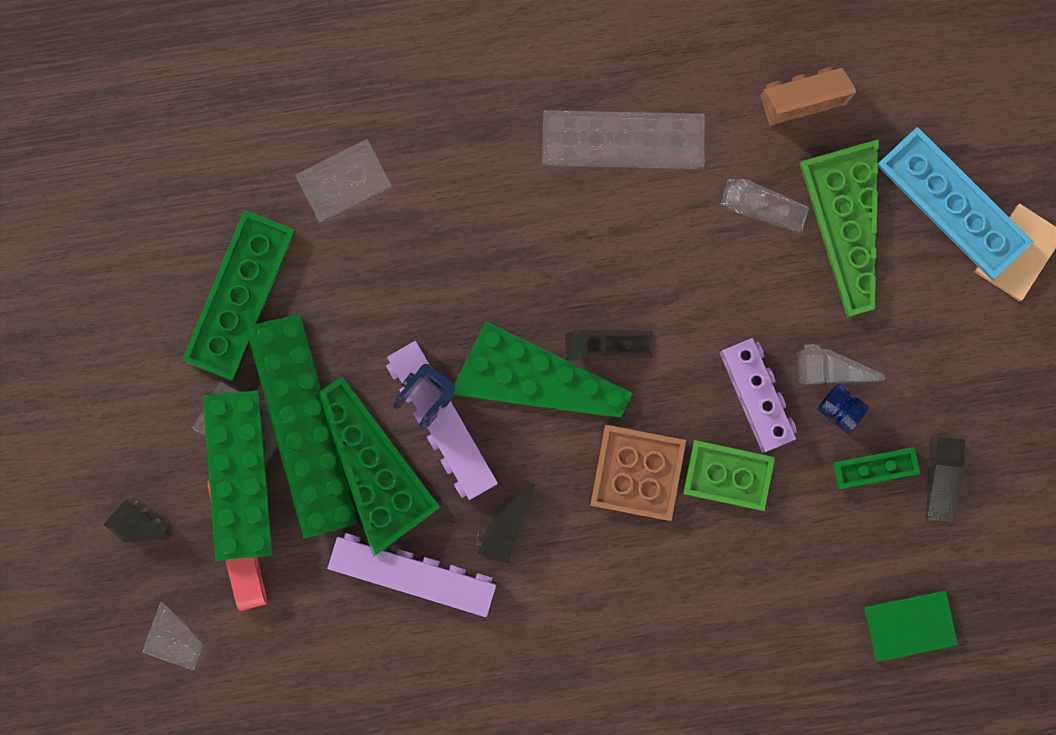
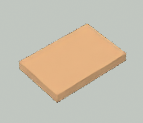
(1024, 270)

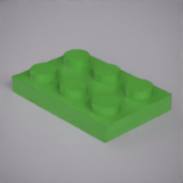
(728, 475)

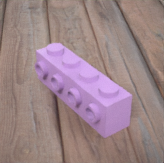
(757, 395)

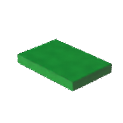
(910, 626)

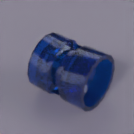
(843, 408)

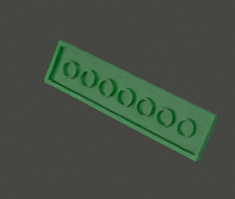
(301, 426)

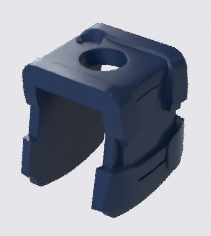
(435, 379)

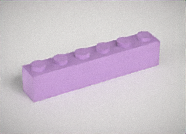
(446, 430)
(413, 576)

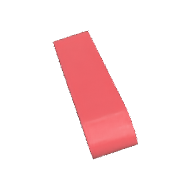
(246, 582)

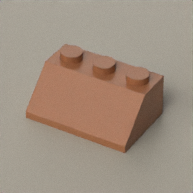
(807, 95)

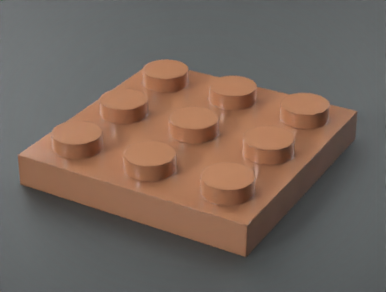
(638, 472)

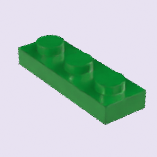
(876, 468)

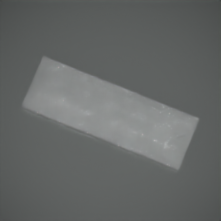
(623, 139)

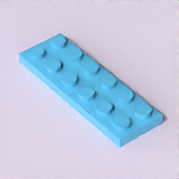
(955, 203)

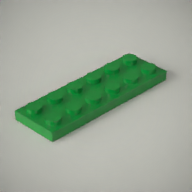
(238, 295)
(237, 476)

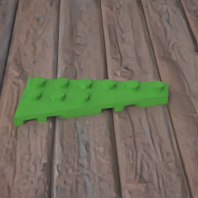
(845, 207)

